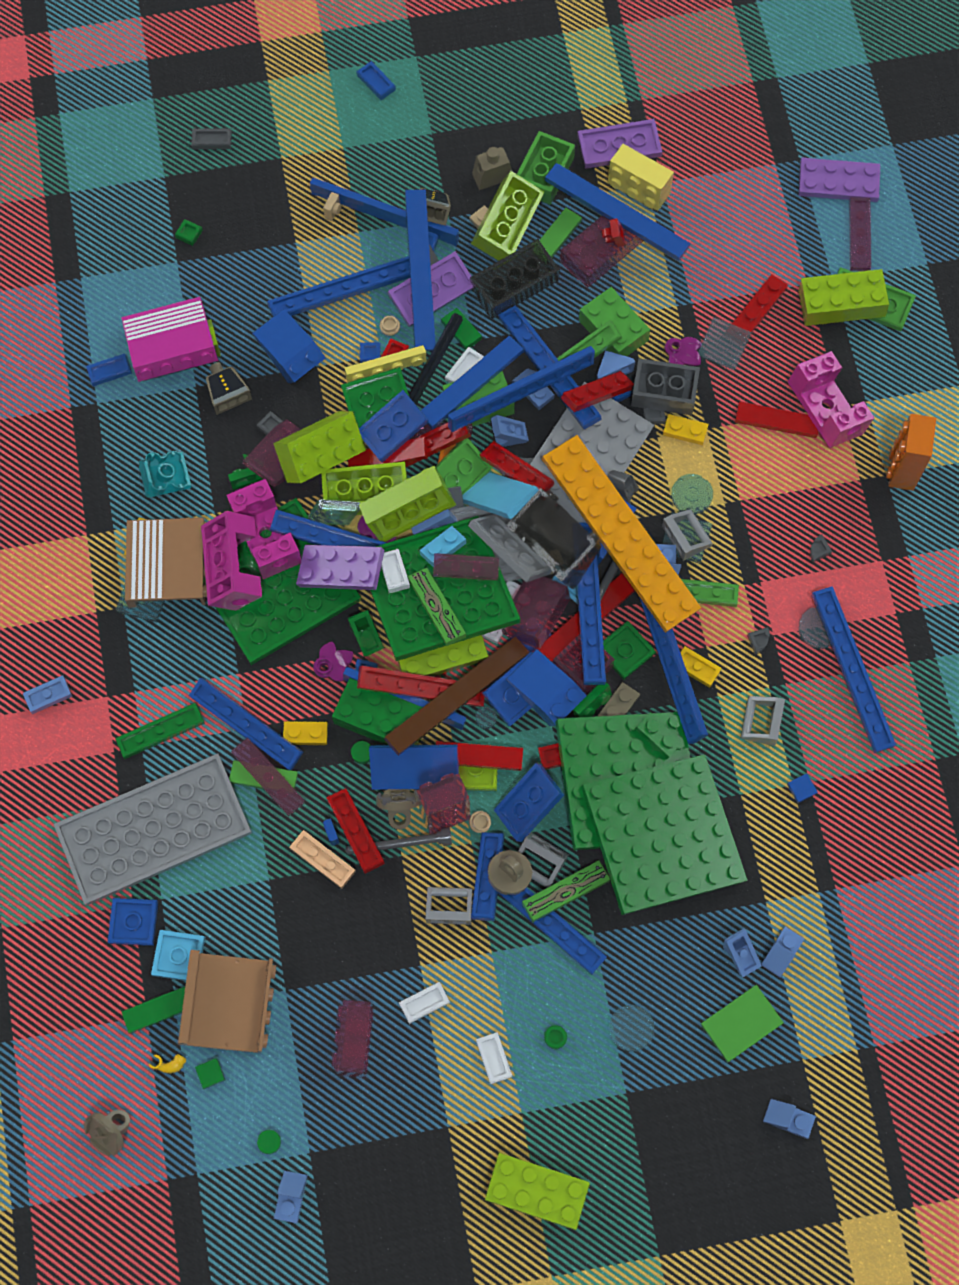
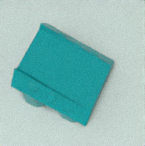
(164, 473)

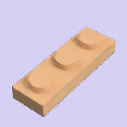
(322, 859)

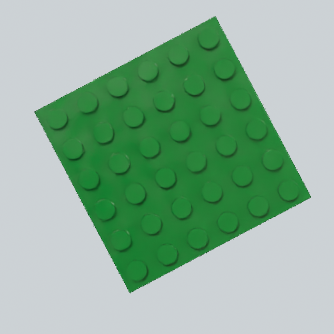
(477, 603)
(284, 608)
(601, 750)
(663, 834)

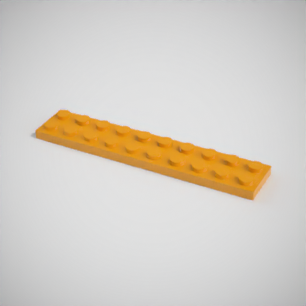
(621, 533)

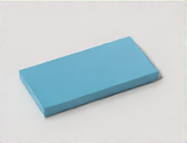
(499, 495)

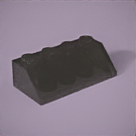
(515, 278)

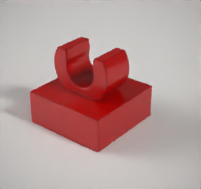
(614, 233)

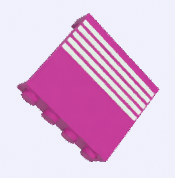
(169, 339)

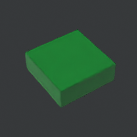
(188, 232)
(210, 1073)

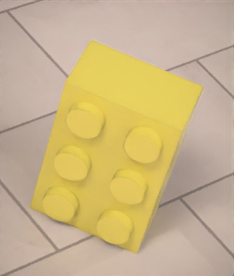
(640, 177)

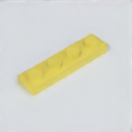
(402, 359)

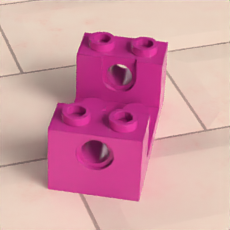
(815, 385)
(271, 553)
(224, 582)

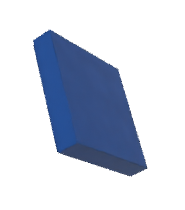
(133, 922)

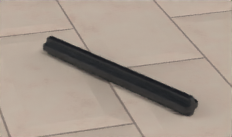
(435, 357)

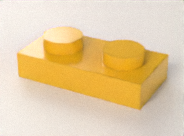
(685, 429)
(699, 667)
(306, 733)

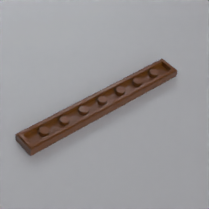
(456, 696)

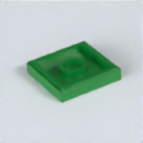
(628, 649)

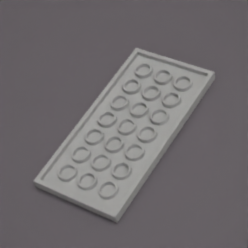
(610, 441)
(152, 829)

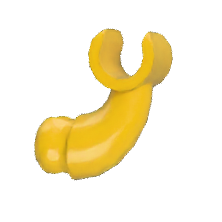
(173, 1066)

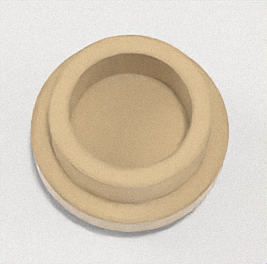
(389, 325)
(479, 821)

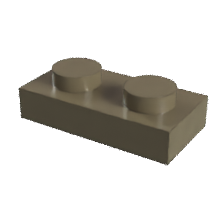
(621, 701)

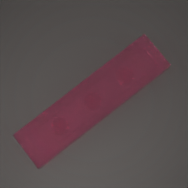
(860, 234)
(268, 777)

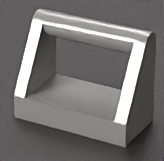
(677, 538)
(775, 722)
(546, 851)
(449, 917)

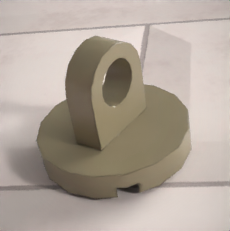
(397, 802)
(509, 872)
(104, 1133)

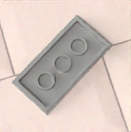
(510, 547)

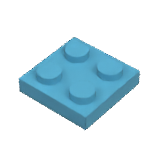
(173, 954)

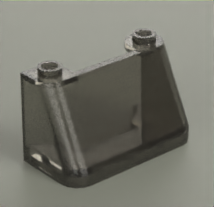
(556, 537)

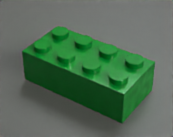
(371, 712)

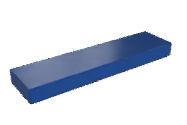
(484, 894)

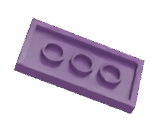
(602, 143)
(839, 179)
(449, 282)
(340, 567)

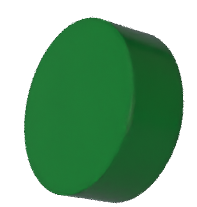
(360, 752)
(555, 1037)
(269, 1142)

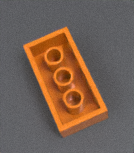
(911, 451)

